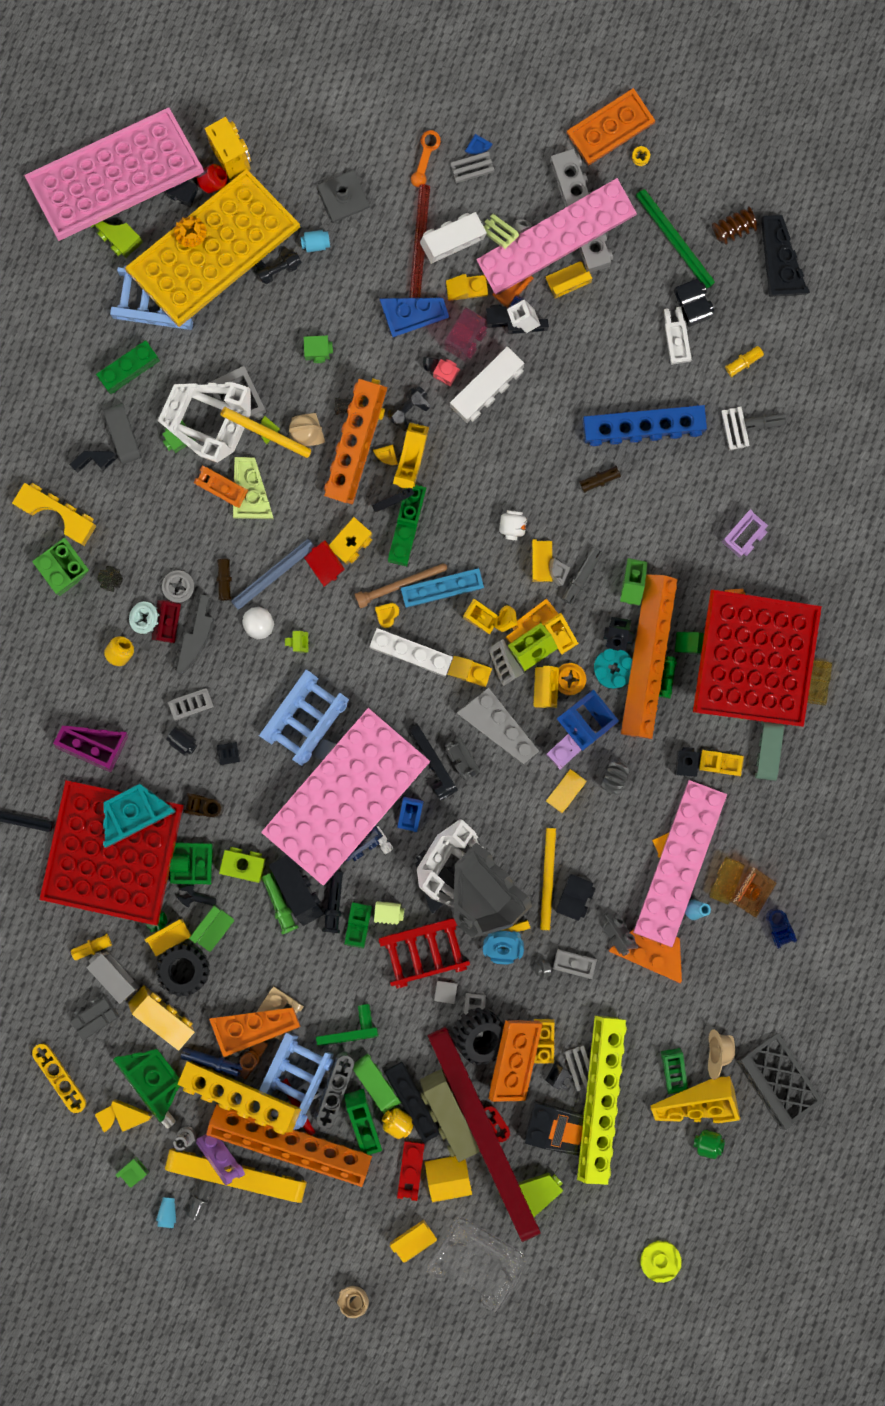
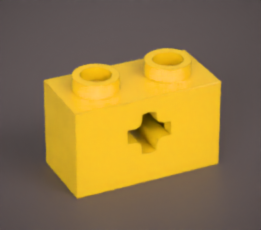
(352, 530)

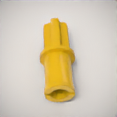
(744, 361)
(91, 947)

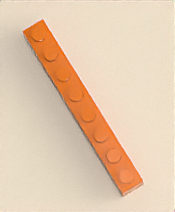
(649, 656)

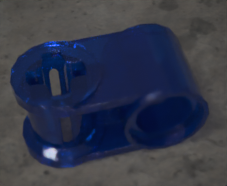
(782, 931)

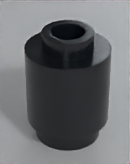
(182, 741)

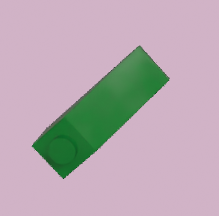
(362, 1122)

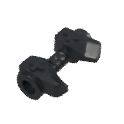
(289, 262)
(417, 398)

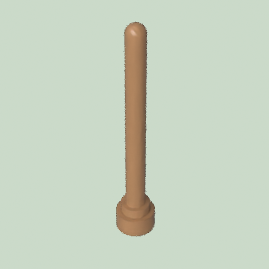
(364, 598)

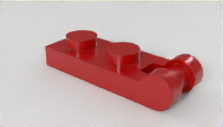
(411, 1169)

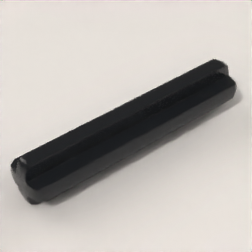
(25, 821)

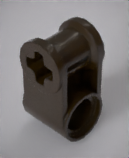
(199, 806)

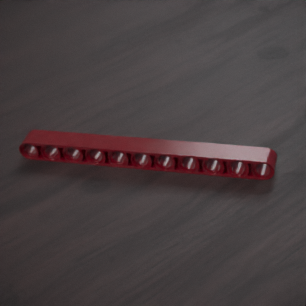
(484, 1134)

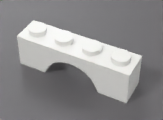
(411, 652)

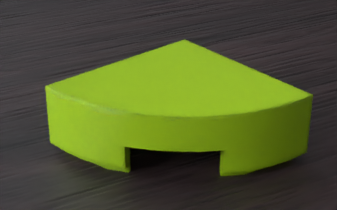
(267, 423)

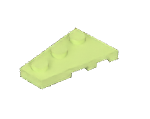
(255, 502)

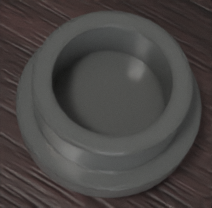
(543, 968)

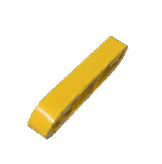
(55, 1080)

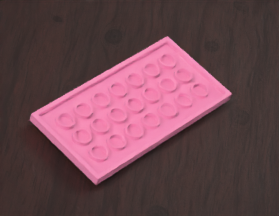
(114, 174)
(345, 796)

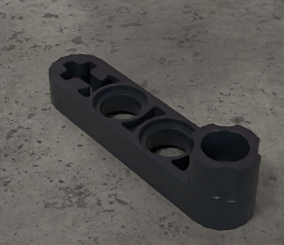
(445, 786)

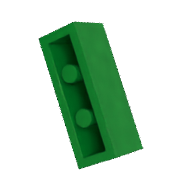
(128, 367)

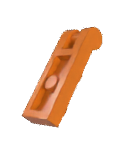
(221, 486)

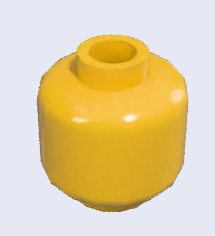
(119, 651)
(397, 1123)

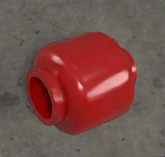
(212, 178)

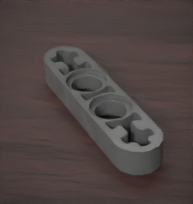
(336, 1090)

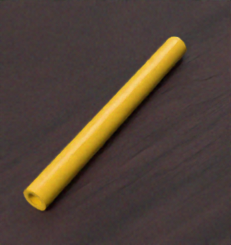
(265, 432)
(548, 879)

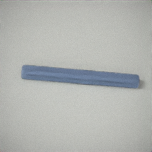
(272, 574)

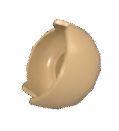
(357, 1306)

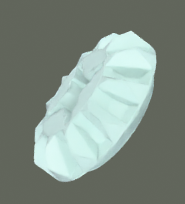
(136, 617)

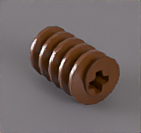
(735, 225)

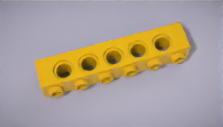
(287, 1113)

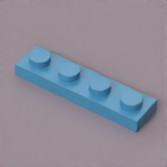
(442, 588)

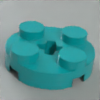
(603, 673)

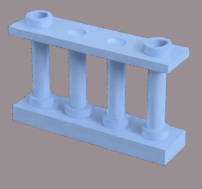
(142, 314)
(296, 700)
(281, 1063)

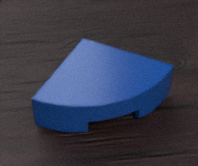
(478, 145)

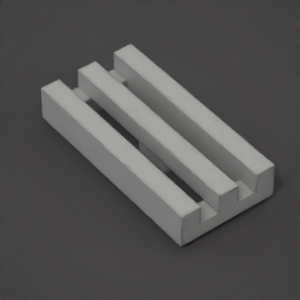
(474, 166)
(574, 1051)

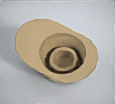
(306, 430)
(721, 1052)

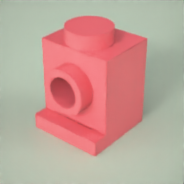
(446, 372)

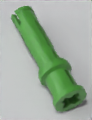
(282, 913)

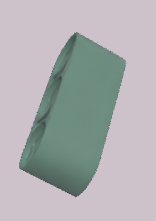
(770, 752)

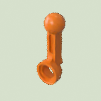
(419, 177)

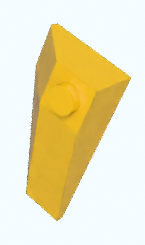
(706, 1100)

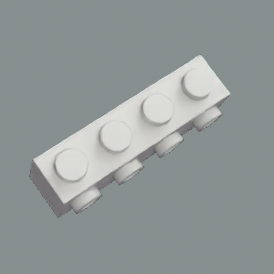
(487, 384)

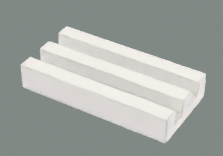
(732, 411)

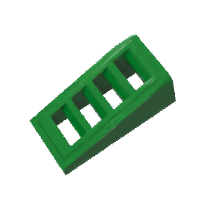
(670, 1054)

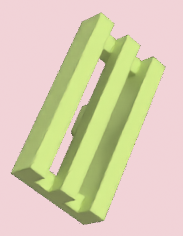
(491, 224)

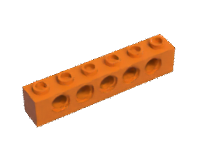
(364, 434)

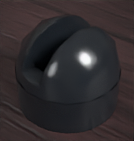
(430, 364)

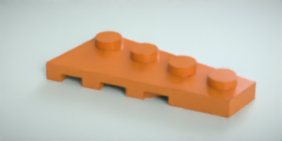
(246, 1030)

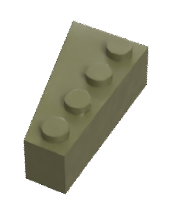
(449, 1115)

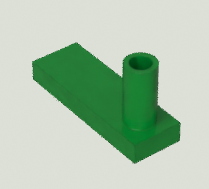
(366, 1032)

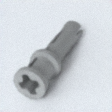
(184, 1141)

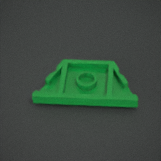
(151, 1079)

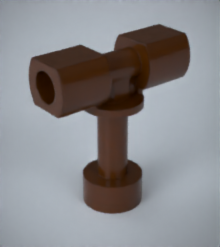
(251, 1059)

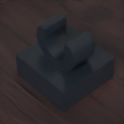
(228, 753)
(557, 1076)

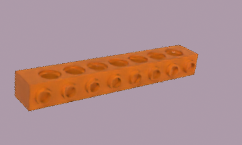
(297, 1153)

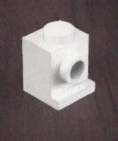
(523, 316)

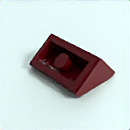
(167, 621)

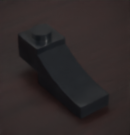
(498, 317)

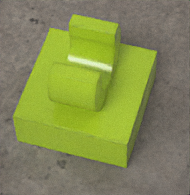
(298, 642)

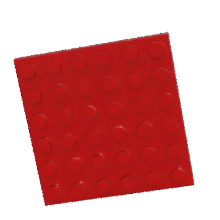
(757, 658)
(116, 880)

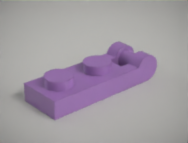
(220, 1158)

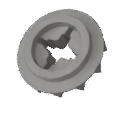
(175, 577)

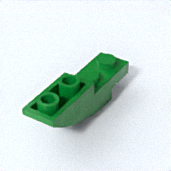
(406, 527)

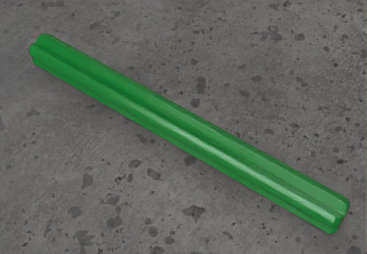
(674, 238)

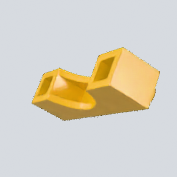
(33, 501)

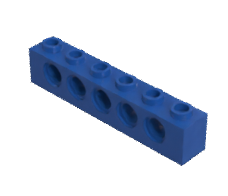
(693, 414)

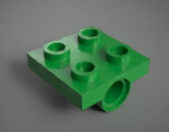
(191, 864)

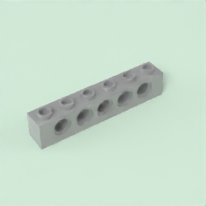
(570, 161)

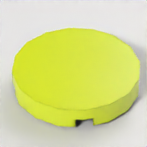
(657, 1256)

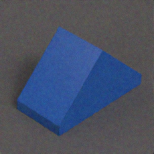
(410, 814)

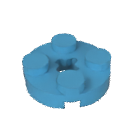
(510, 940)

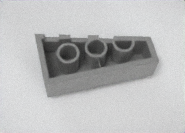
(495, 723)

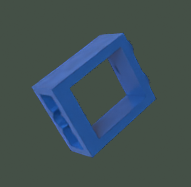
(572, 719)

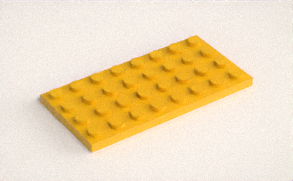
(241, 230)

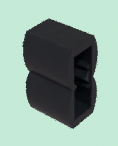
(693, 302)
(575, 897)

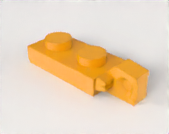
(539, 614)

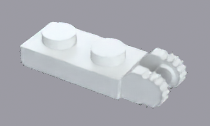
(677, 338)

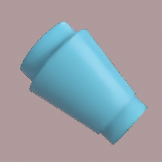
(697, 909)
(167, 1213)

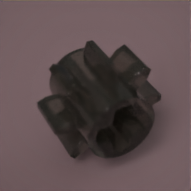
(110, 578)

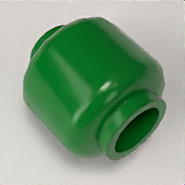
(709, 1144)

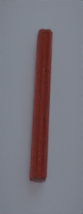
(418, 254)

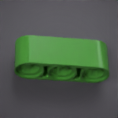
(375, 1084)

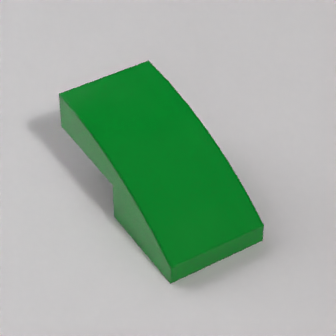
(358, 925)

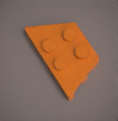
(655, 956)

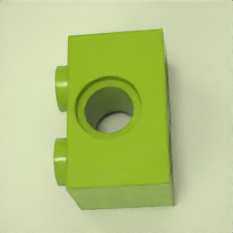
(532, 646)
(230, 865)

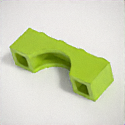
(122, 237)

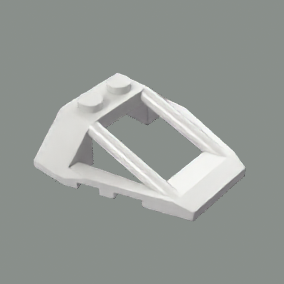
(214, 449)
(444, 844)

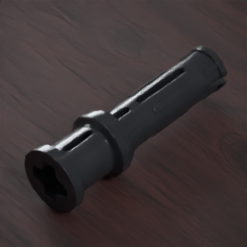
(332, 912)

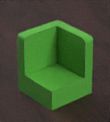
(133, 1172)

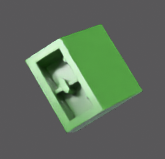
(61, 567)

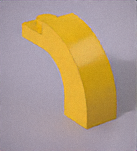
(411, 456)

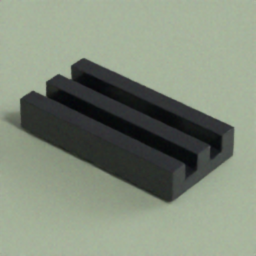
(392, 500)

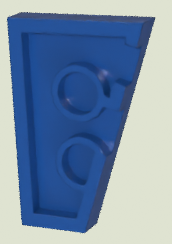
(412, 313)

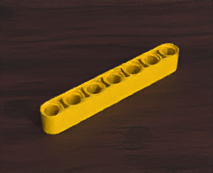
(254, 1181)

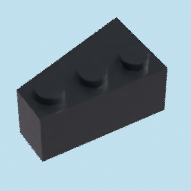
(296, 890)

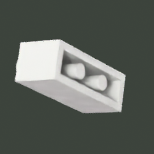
(452, 237)

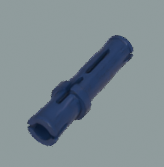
(220, 1064)

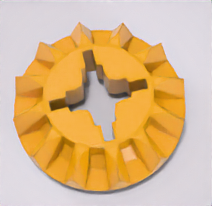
(190, 240)
(578, 673)

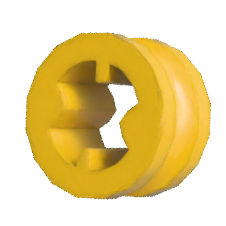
(642, 150)

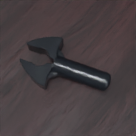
(196, 897)

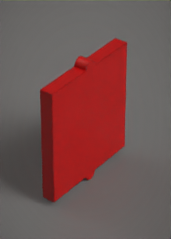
(324, 563)

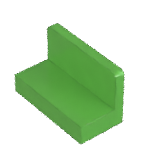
(212, 928)

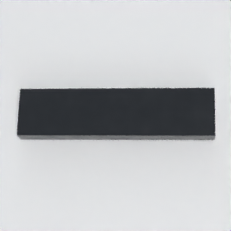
(412, 1101)

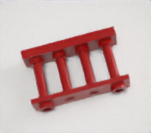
(429, 932)

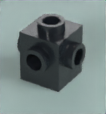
(618, 634)

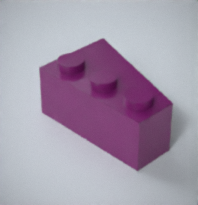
(92, 746)

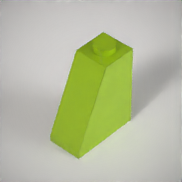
(541, 1191)

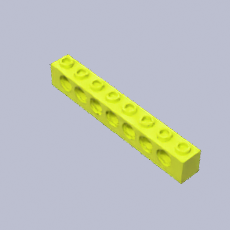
(594, 1108)

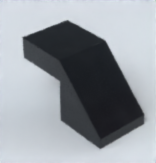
(101, 458)

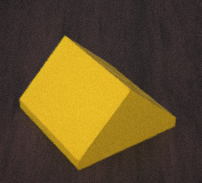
(447, 1178)

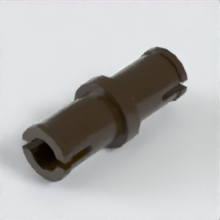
(600, 479)
(224, 579)

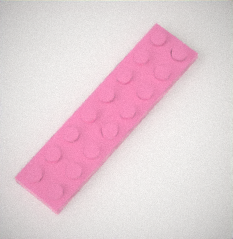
(557, 236)
(680, 863)

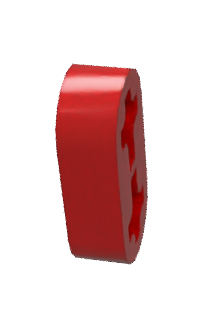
(500, 1121)

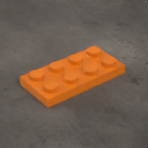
(610, 127)
(515, 1060)

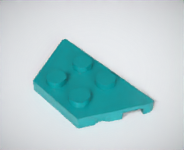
(132, 812)

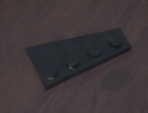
(781, 259)

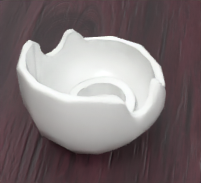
(258, 622)

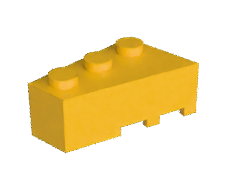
(161, 1018)

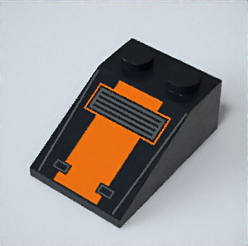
(554, 1129)

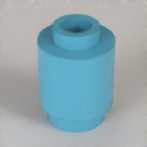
(315, 241)

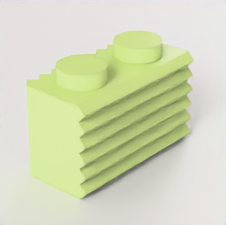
(388, 912)

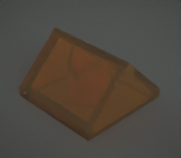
(753, 891)

